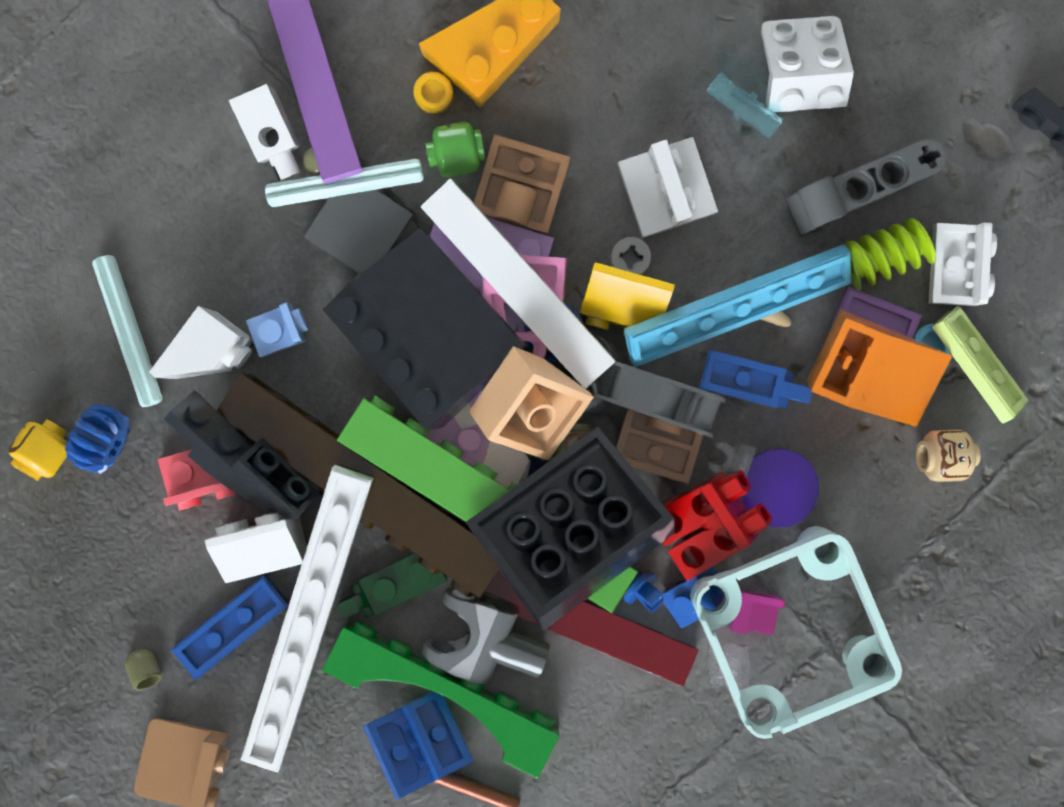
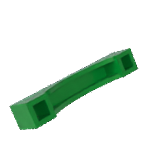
(523, 735)

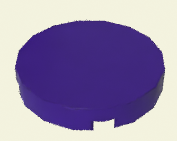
(783, 484)

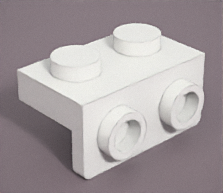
(962, 264)

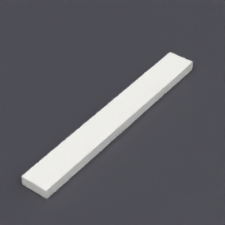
(306, 617)

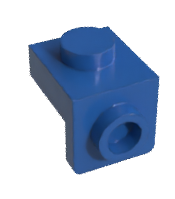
(679, 602)

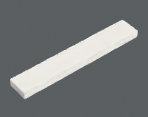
(518, 283)

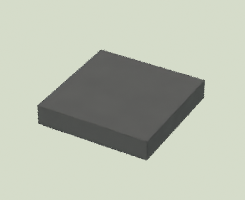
(358, 228)

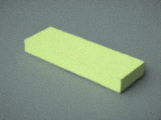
(980, 364)

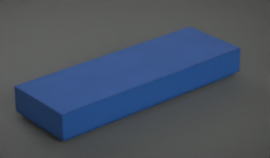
(230, 626)

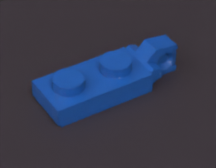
(751, 381)

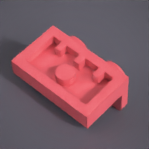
(188, 481)

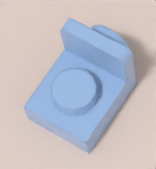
(278, 329)

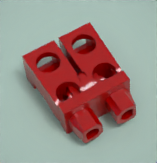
(722, 518)

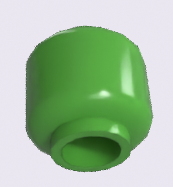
(456, 149)

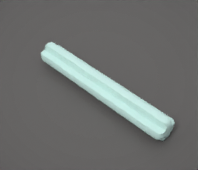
(371, 179)
(127, 330)

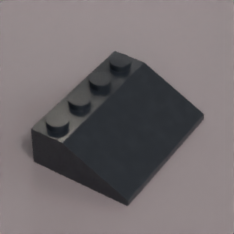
(423, 329)
(571, 527)

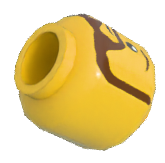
(39, 449)

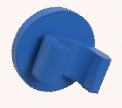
(642, 589)

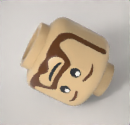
(947, 455)

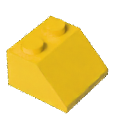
(622, 297)

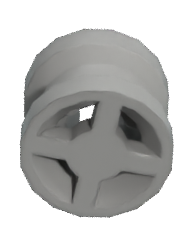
(629, 259)

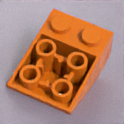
(877, 369)

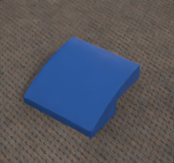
(418, 744)

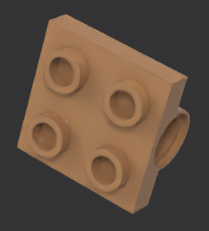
(521, 184)
(658, 446)

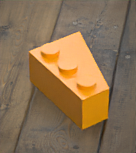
(490, 44)

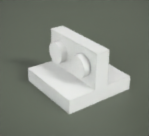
(667, 187)

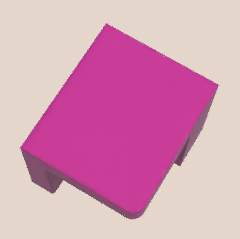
(757, 612)

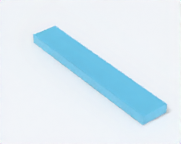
(738, 305)

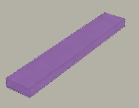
(315, 89)

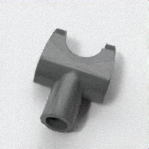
(486, 642)

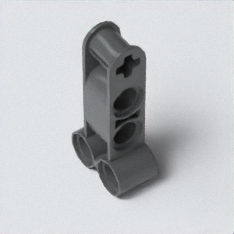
(827, 198)
(652, 395)

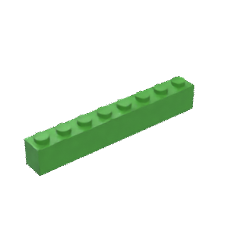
(438, 471)

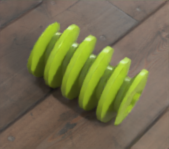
(889, 249)

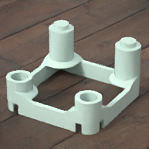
(868, 659)

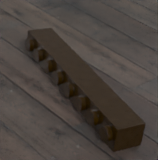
(391, 505)

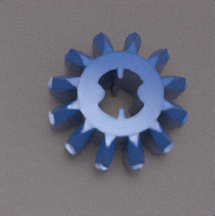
(97, 438)

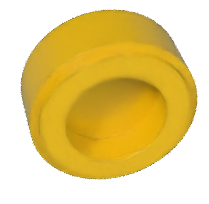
(433, 92)

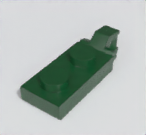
(390, 587)

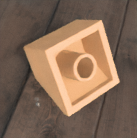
(529, 405)

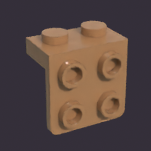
(181, 764)

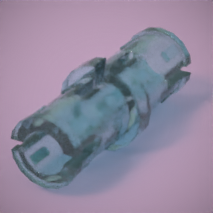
(744, 105)

